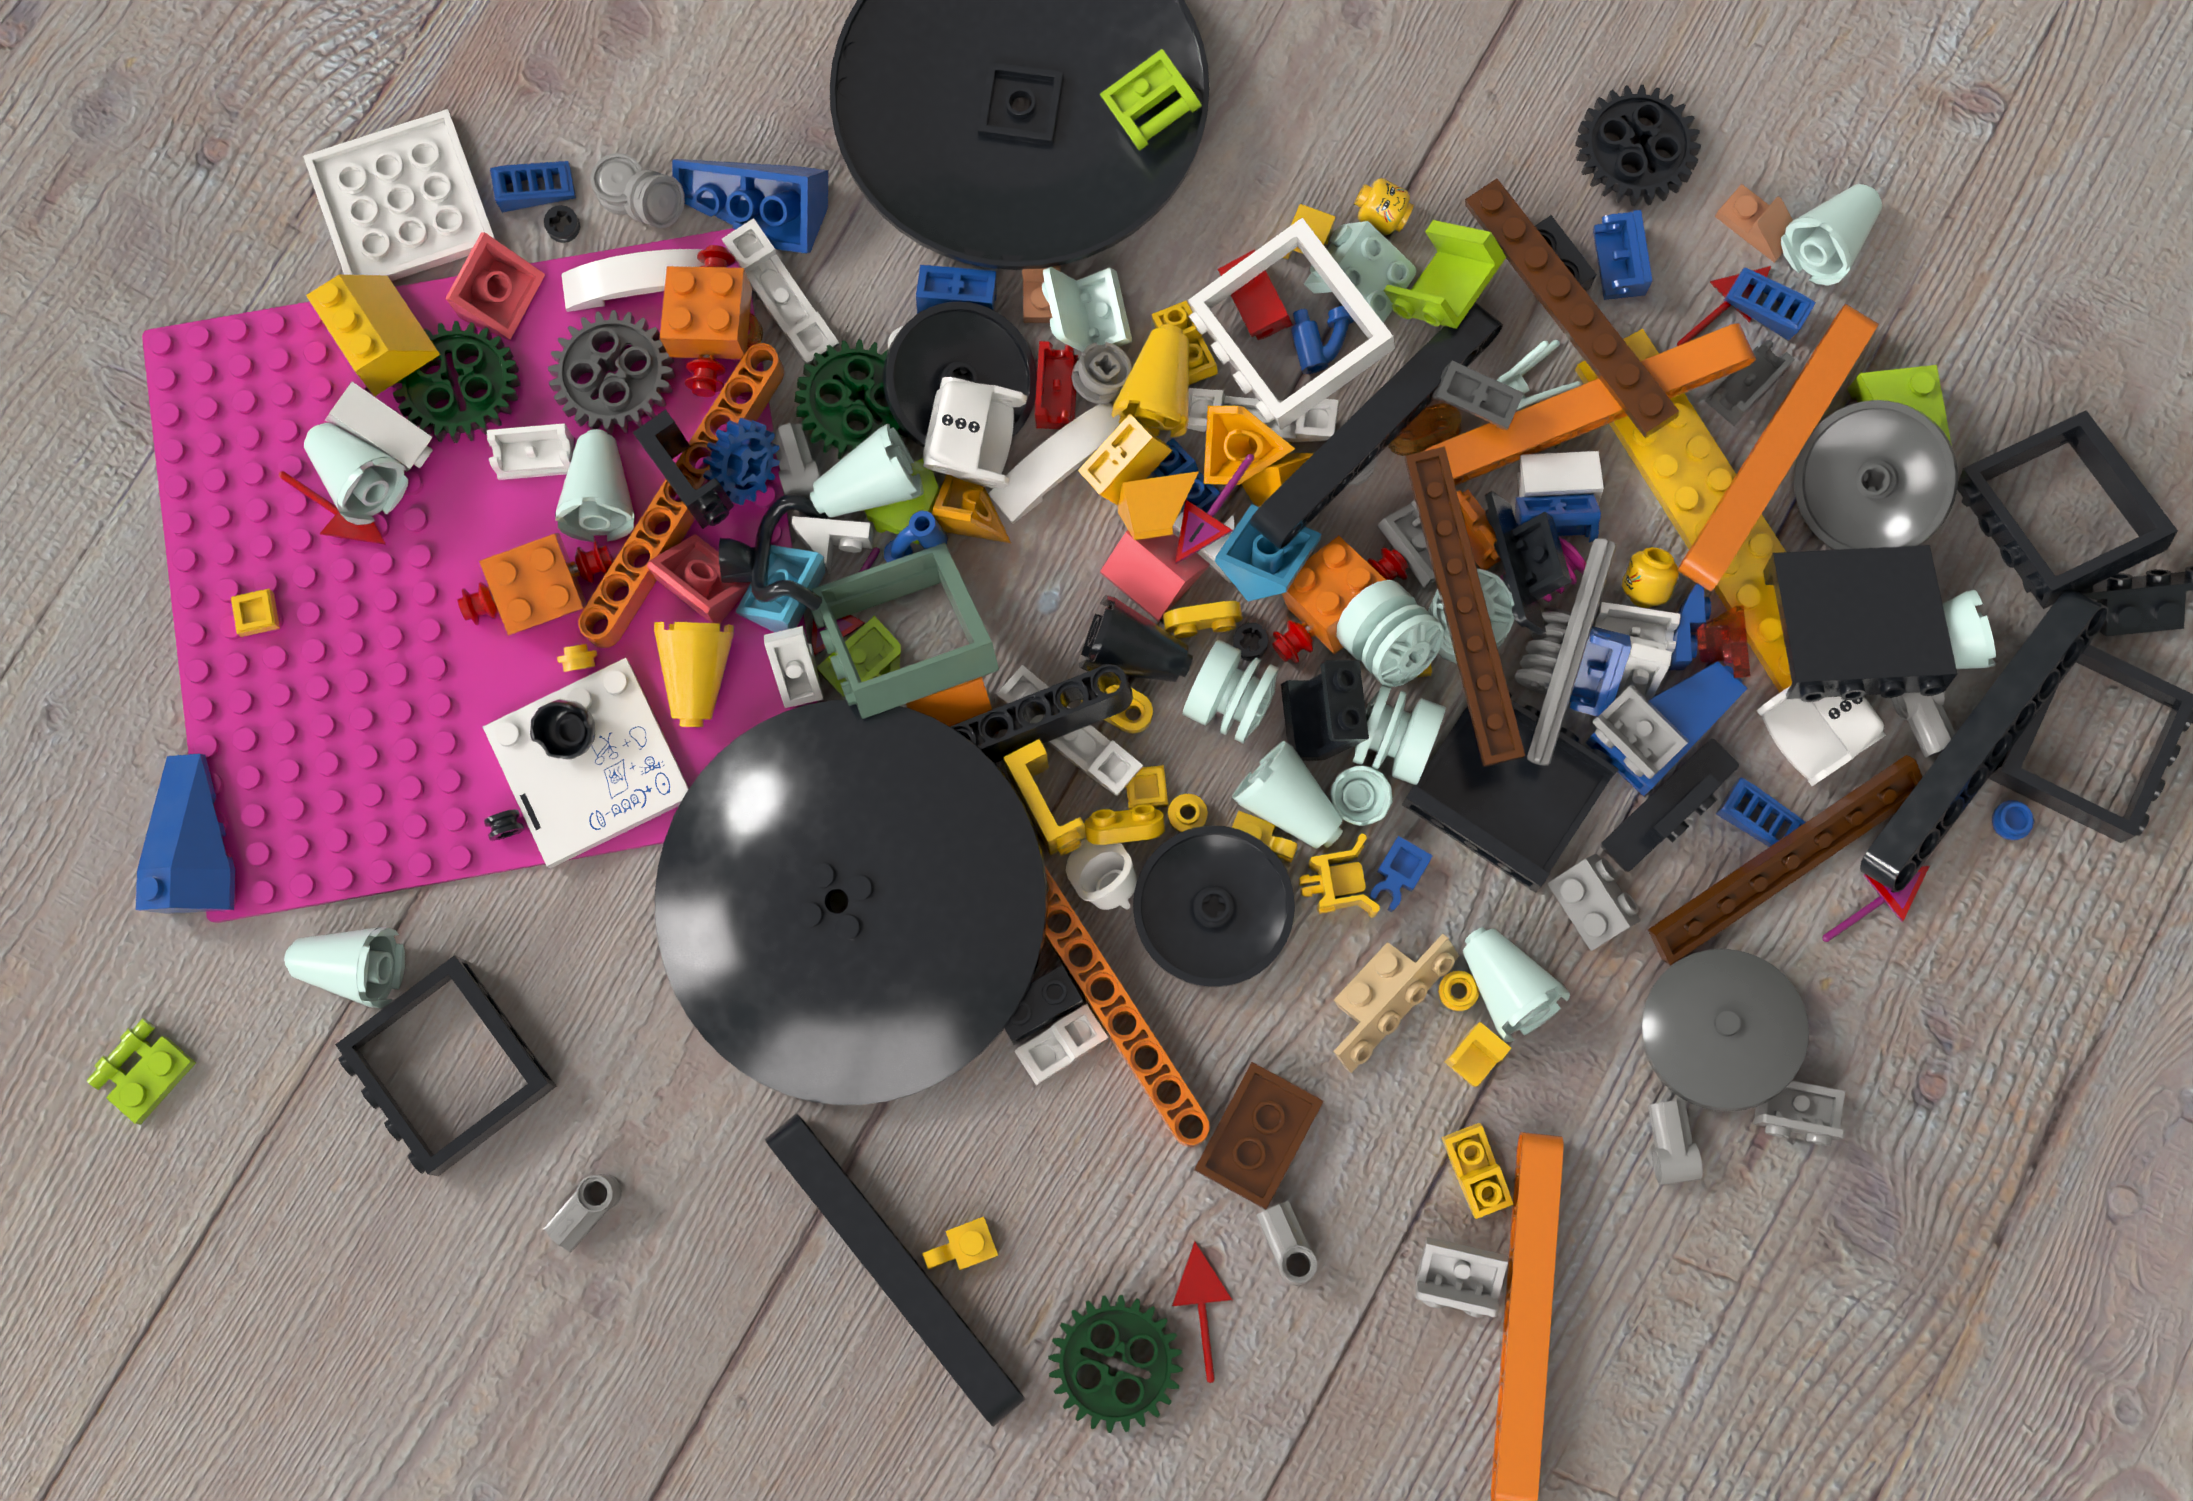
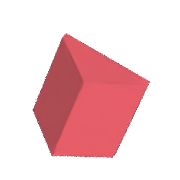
(494, 287)
(1149, 573)
(694, 576)

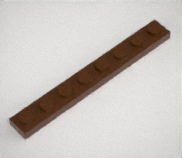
(1572, 309)
(1464, 607)
(1785, 861)

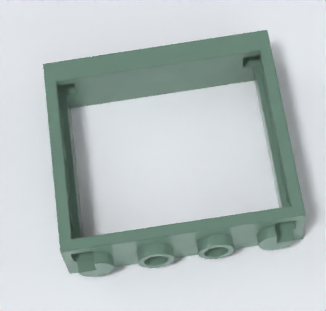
(886, 584)

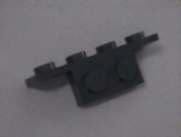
(1530, 559)
(2143, 602)
(1667, 808)

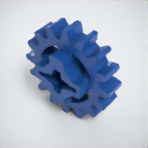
(742, 459)

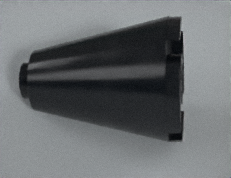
(1133, 644)

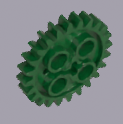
(491, 371)
(832, 420)
(1102, 1400)

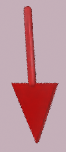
(1723, 286)
(338, 525)
(1201, 1286)

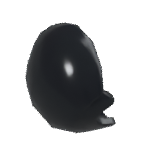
(563, 729)

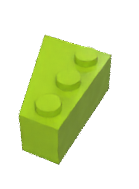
(1910, 386)

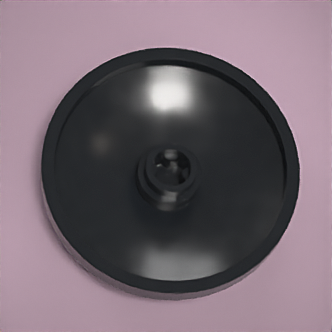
(958, 343)
(1213, 906)

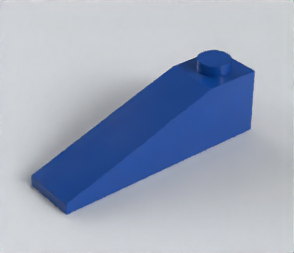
(781, 198)
(184, 851)

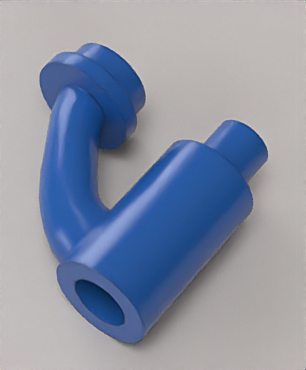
(1307, 340)
(921, 527)

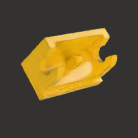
(1124, 456)

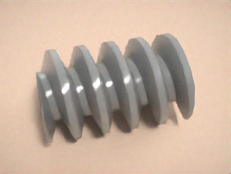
(1543, 651)

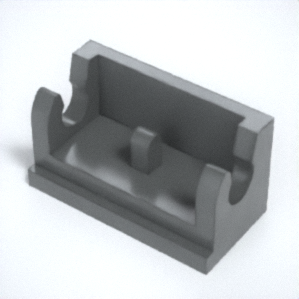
(1747, 386)
(1478, 394)

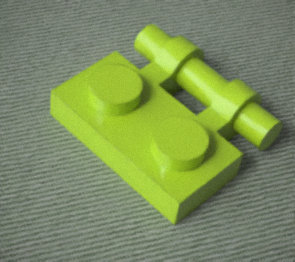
(149, 1080)

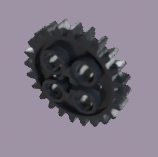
(1667, 133)

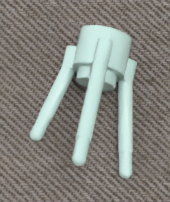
(1515, 380)

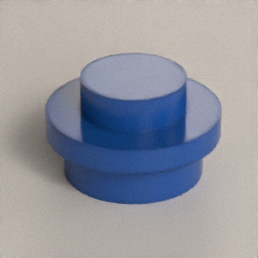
(2012, 820)

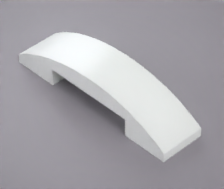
(622, 276)
(779, 291)
(1314, 425)
(1054, 461)
(1085, 747)

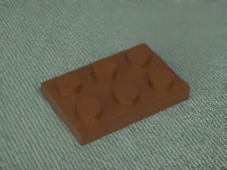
(1258, 1135)

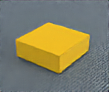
(255, 612)
(1148, 788)

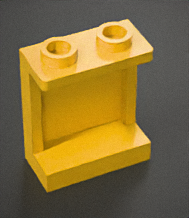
(1021, 768)

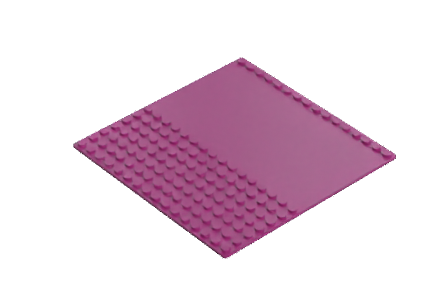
(356, 729)

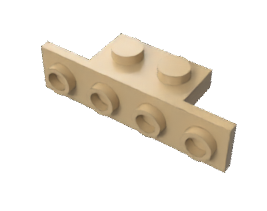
(1385, 993)

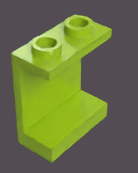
(1452, 279)

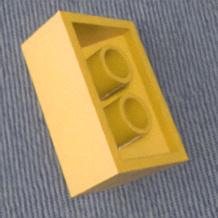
(373, 328)

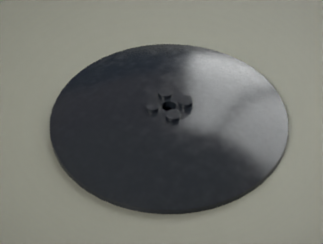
(955, 168)
(935, 921)

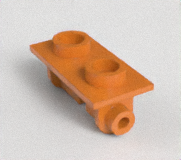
(1479, 531)

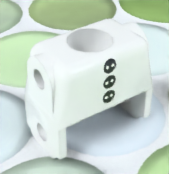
(971, 431)
(1821, 733)

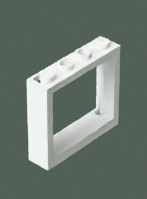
(1284, 413)

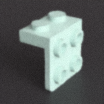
(1369, 264)
(1086, 308)

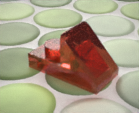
(1726, 640)

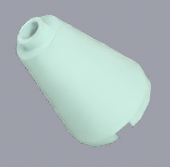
(1832, 234)
(355, 473)
(868, 477)
(595, 491)
(1969, 632)
(1290, 798)
(350, 964)
(1511, 983)

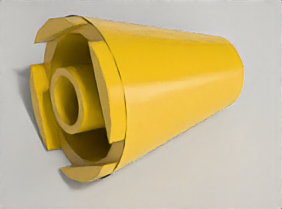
(1159, 383)
(693, 667)

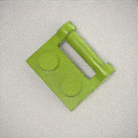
(1143, 90)

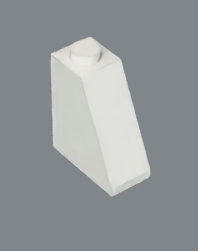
(380, 427)

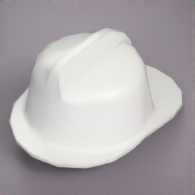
(1102, 874)

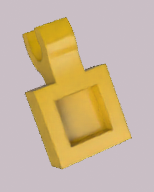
(1263, 830)
(967, 1244)

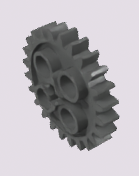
(582, 356)

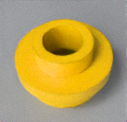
(577, 658)
(1184, 800)
(1469, 984)

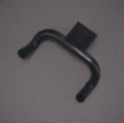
(751, 564)

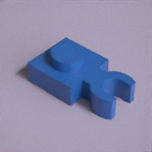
(1401, 868)

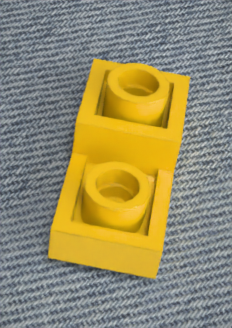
(1200, 359)
(1477, 1170)

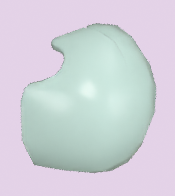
(1361, 795)

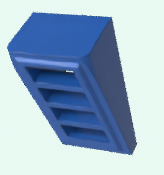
(521, 172)
(1786, 296)
(1757, 796)

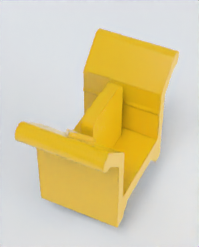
(1338, 881)

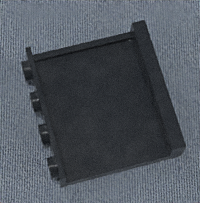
(1862, 622)
(1513, 810)

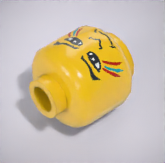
(1384, 206)
(1650, 577)

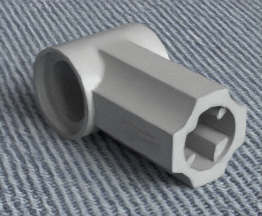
(795, 459)
(1926, 720)
(1674, 1154)
(581, 1212)
(1286, 1239)

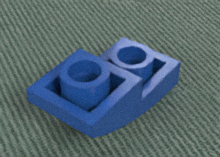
(1181, 462)
(1693, 613)

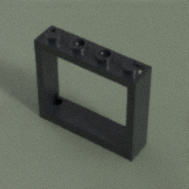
(2113, 475)
(2150, 785)
(500, 1027)

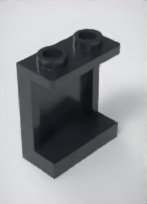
(663, 443)
(1326, 711)

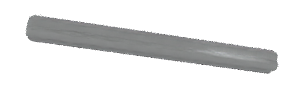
(1571, 652)

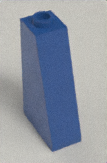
(1691, 708)

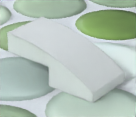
(1061, 1044)

